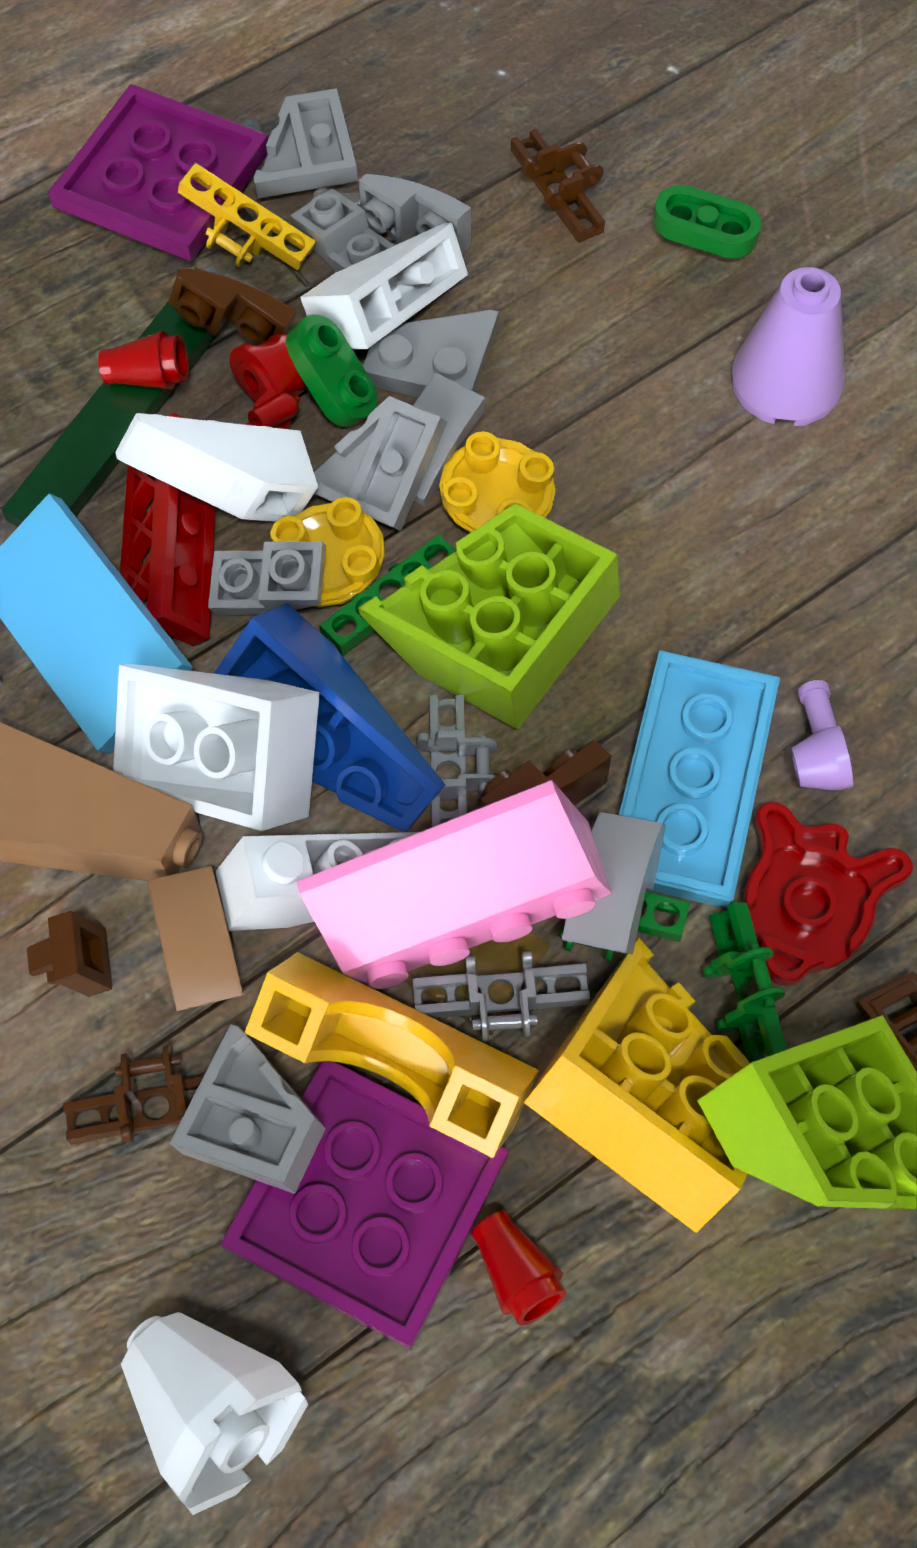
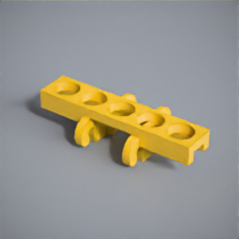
(227, 212)

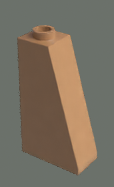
(87, 817)

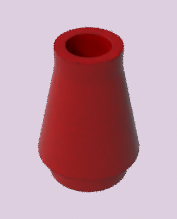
(146, 362)
(520, 1273)

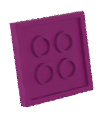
(134, 164)
(374, 1210)

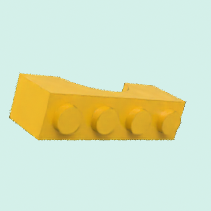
(458, 1080)

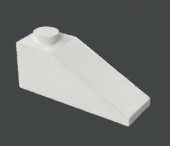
(389, 286)

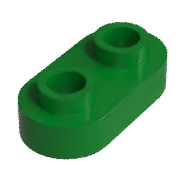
(707, 221)
(331, 370)

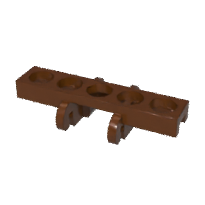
(570, 188)
(125, 1095)

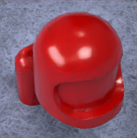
(269, 380)

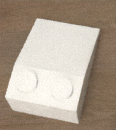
(218, 742)

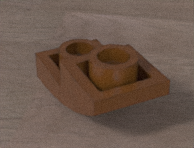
(212, 299)
(573, 772)

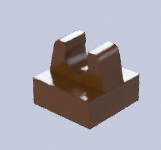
(73, 955)

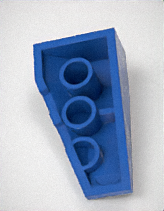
(357, 741)

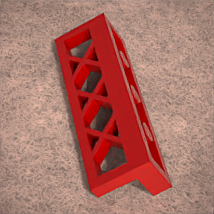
(180, 557)

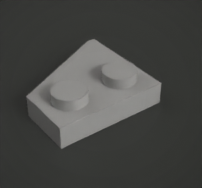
(307, 147)
(419, 349)
(383, 461)
(249, 1118)

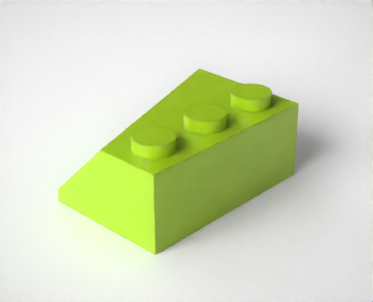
(501, 611)
(826, 1119)

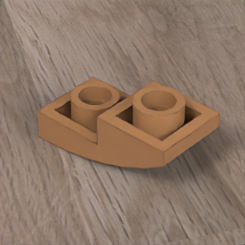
(194, 938)

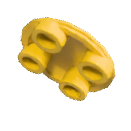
(491, 477)
(351, 541)

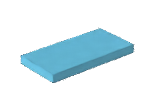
(77, 616)
(700, 771)

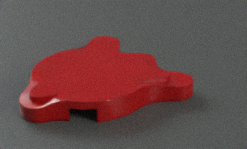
(812, 895)

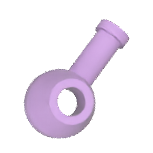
(823, 757)

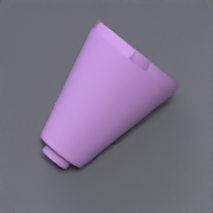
(794, 352)

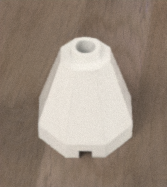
(208, 1406)

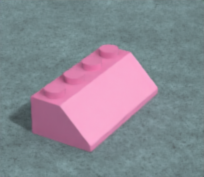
(457, 887)

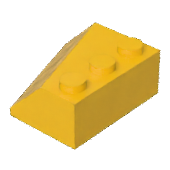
(632, 1087)

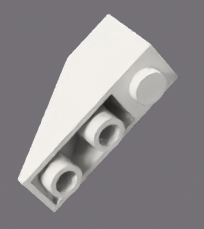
(230, 465)
(262, 873)

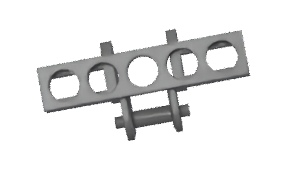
(453, 739)
(522, 1000)

